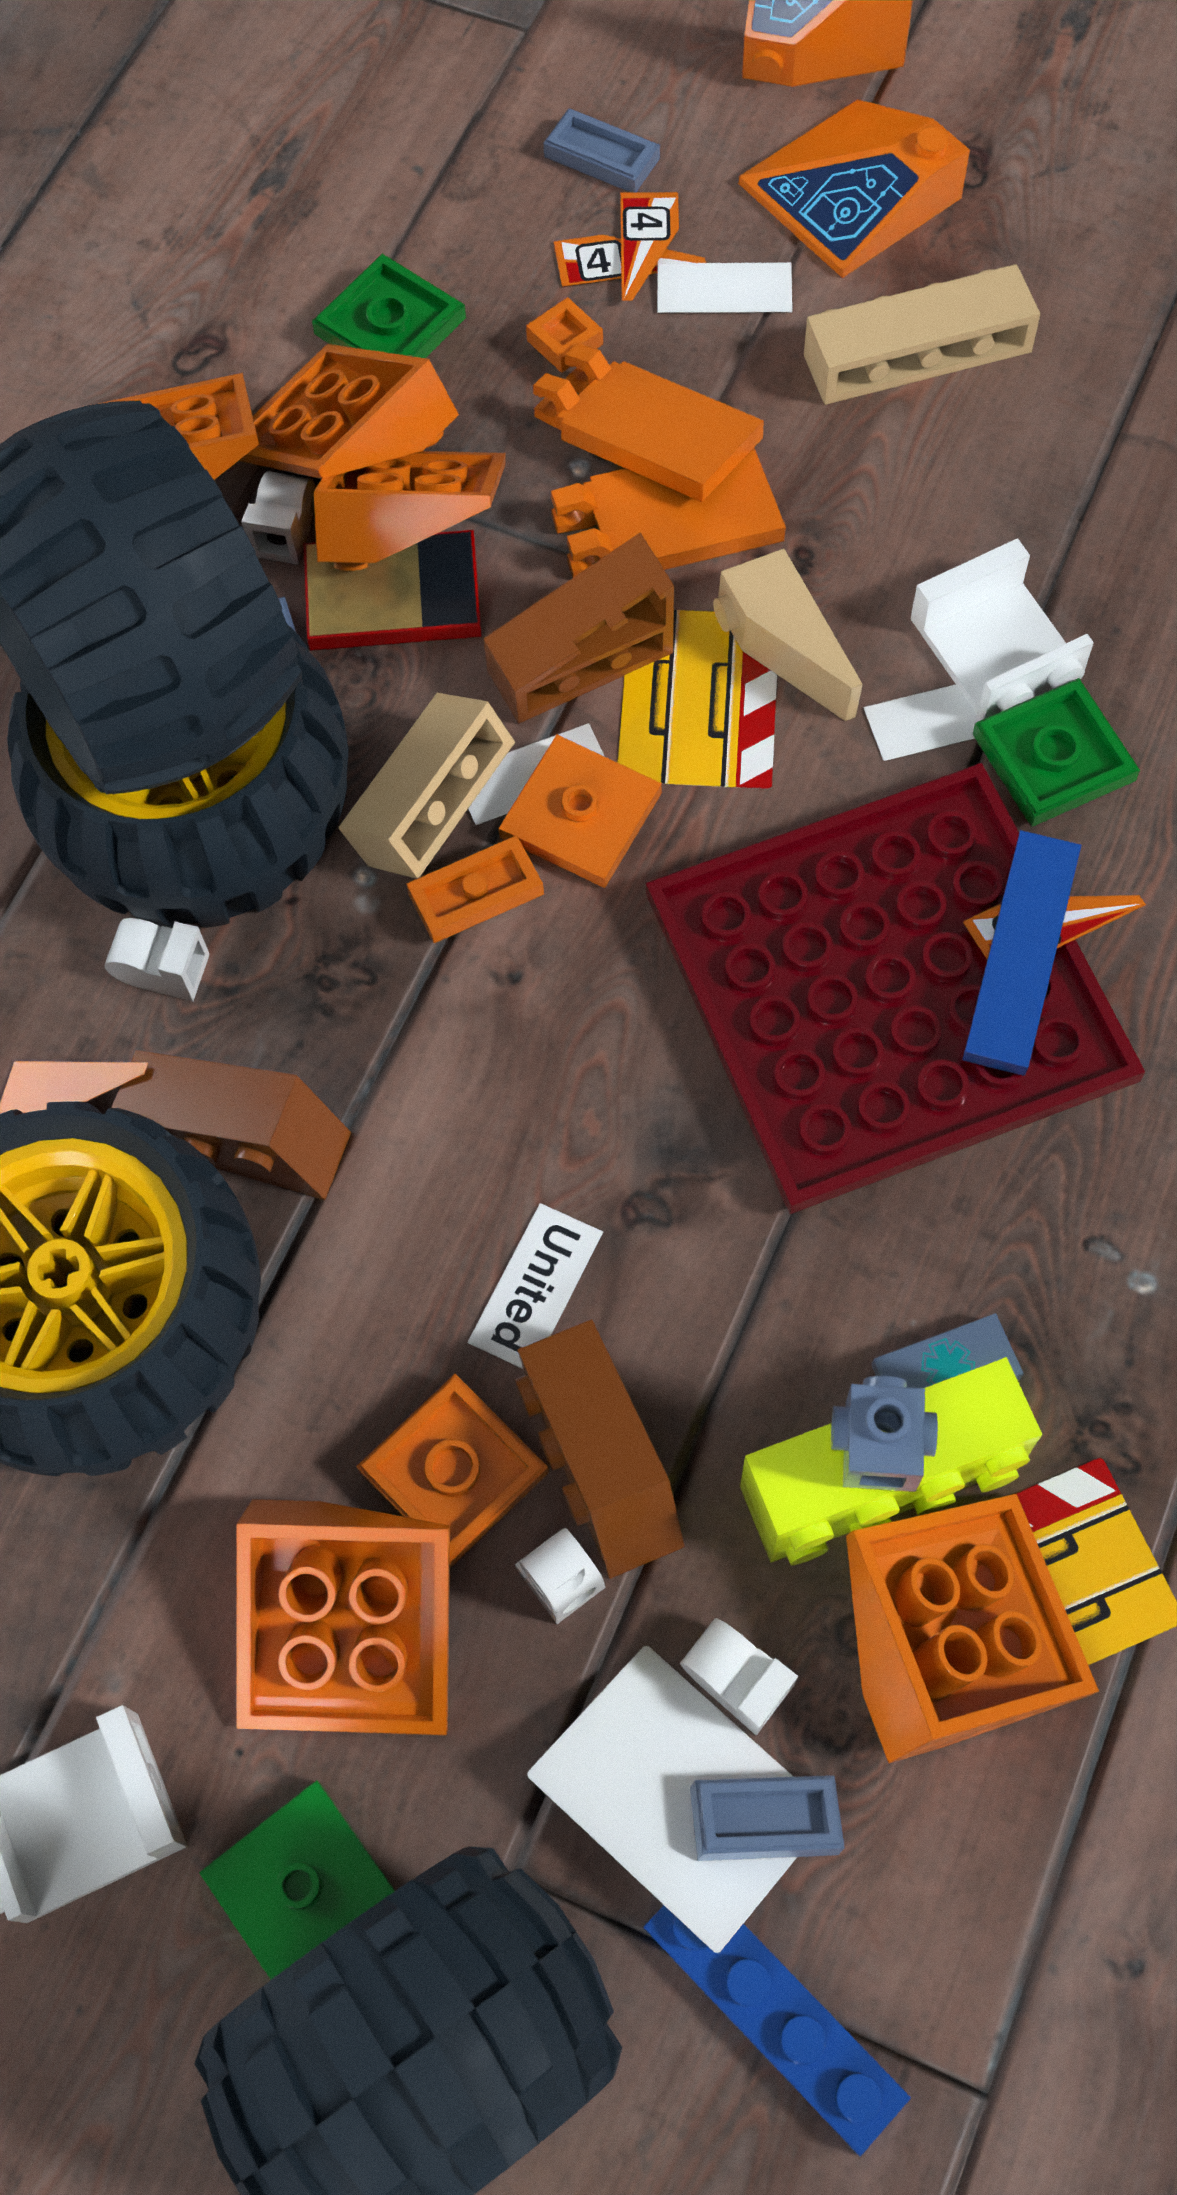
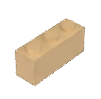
(427, 785)

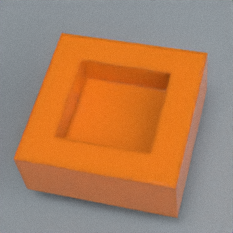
(561, 330)

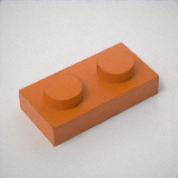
(475, 889)

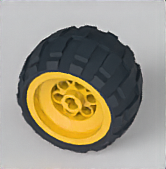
(413, 2043)

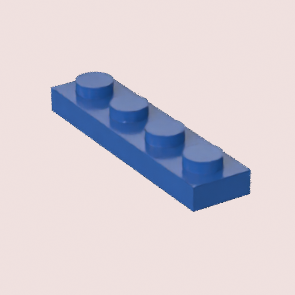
(788, 2029)

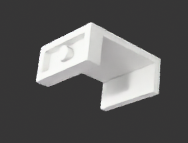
(995, 632)
(82, 1818)

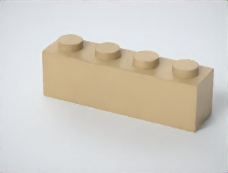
(920, 334)

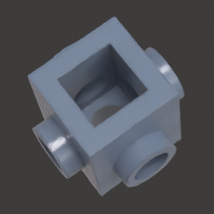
(877, 1457)

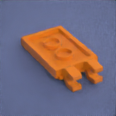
(646, 422)
(677, 528)

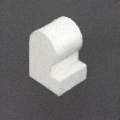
(281, 508)
(158, 957)
(561, 1575)
(738, 1674)

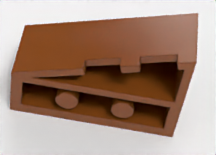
(585, 632)
(242, 1119)
(602, 1448)

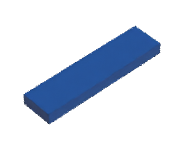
(1022, 953)

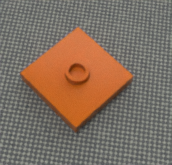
(581, 810)
(454, 1466)

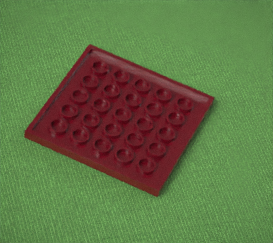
(852, 985)

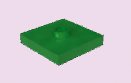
(390, 312)
(1055, 752)
(296, 1880)

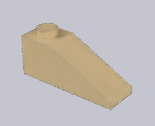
(786, 632)

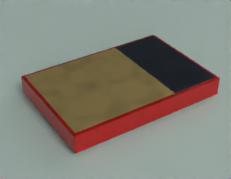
(405, 598)

